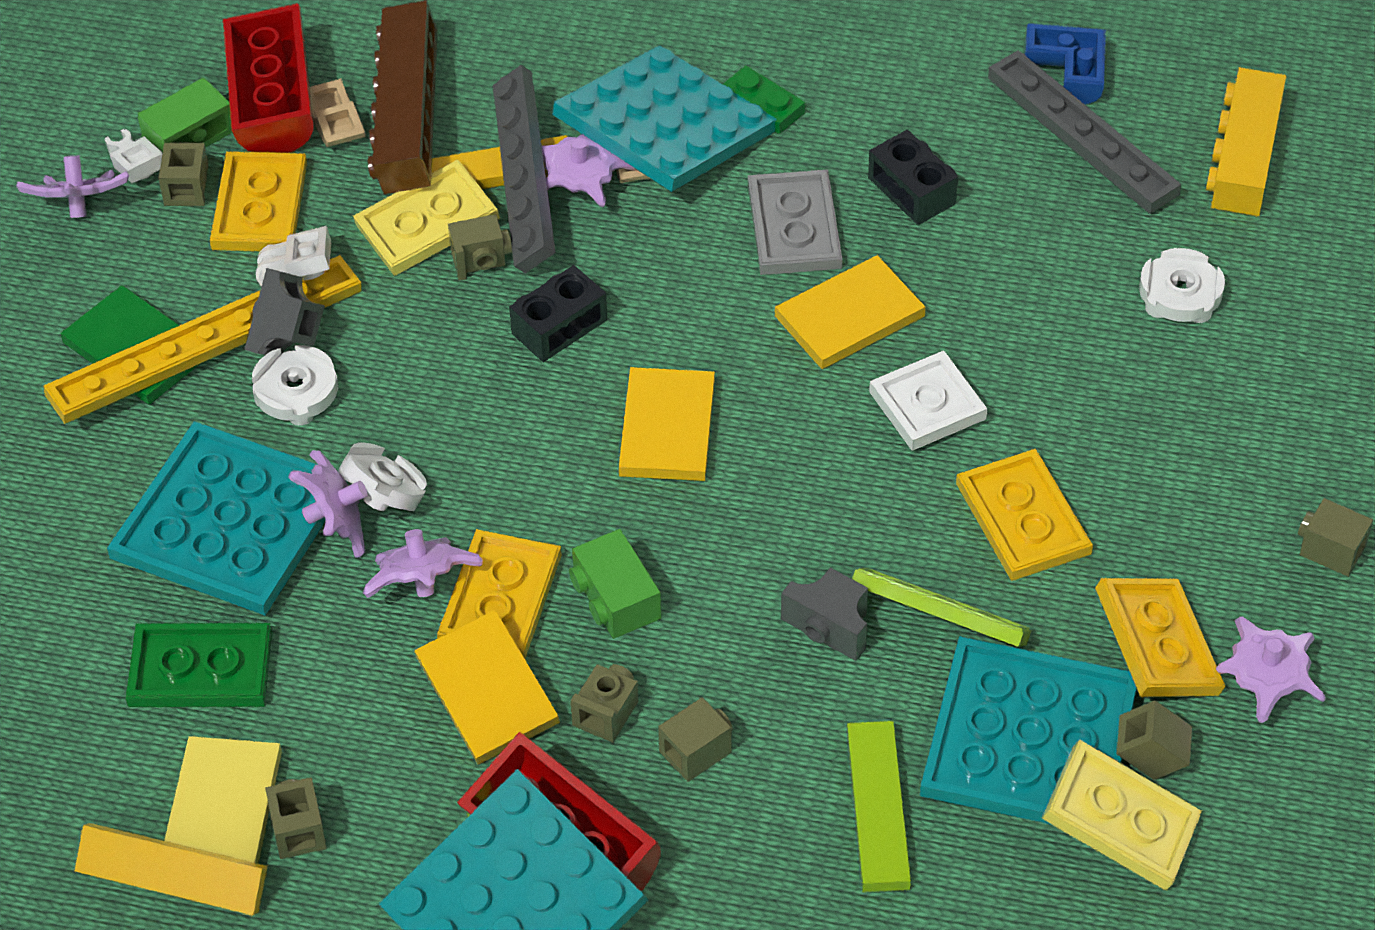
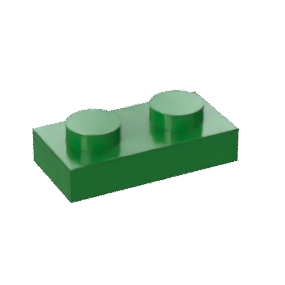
(767, 95)

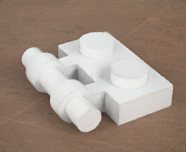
(301, 255)

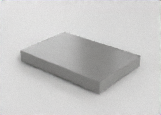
(794, 222)

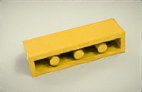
(1247, 143)

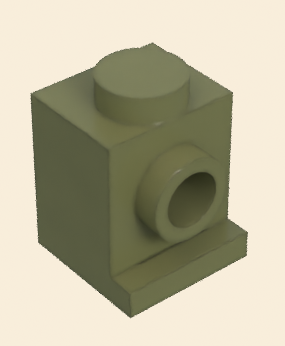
(183, 174)
(478, 244)
(605, 701)
(295, 817)

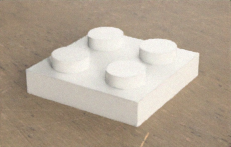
(928, 400)

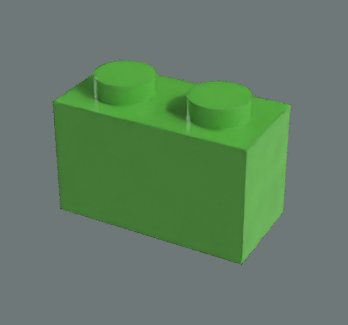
(188, 116)
(615, 584)

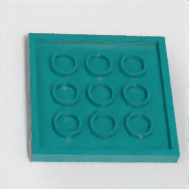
(664, 117)
(221, 519)
(1013, 723)
(514, 870)

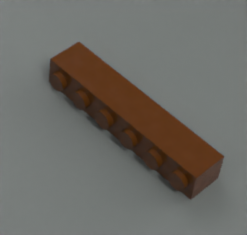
(404, 98)

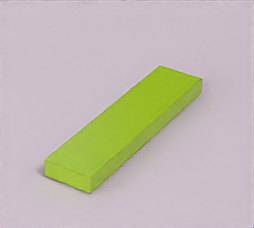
(943, 607)
(878, 807)

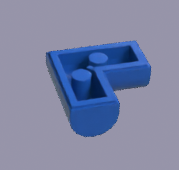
(1074, 48)

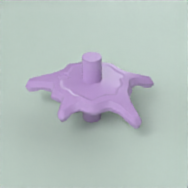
(581, 166)
(74, 187)
(333, 501)
(418, 562)
(1270, 665)

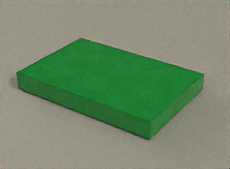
(117, 325)
(199, 665)

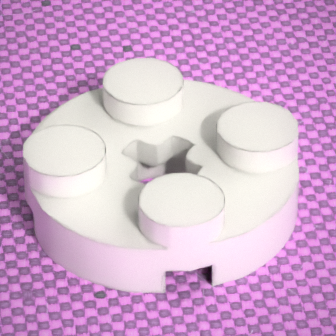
(1178, 304)
(300, 402)
(386, 481)

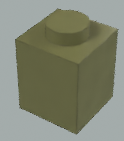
(1334, 536)
(695, 738)
(1154, 740)

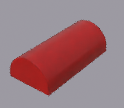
(268, 80)
(602, 824)

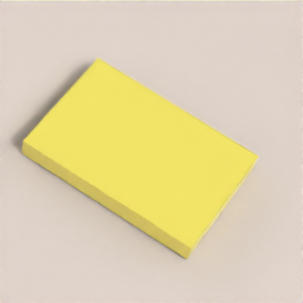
(416, 221)
(223, 796)
(1122, 815)

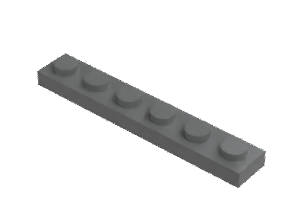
(1084, 131)
(523, 169)

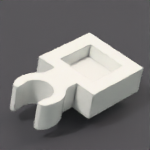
(136, 157)

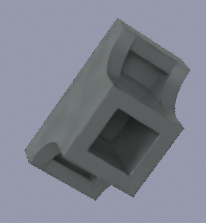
(282, 314)
(829, 612)

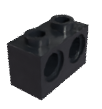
(913, 177)
(558, 313)

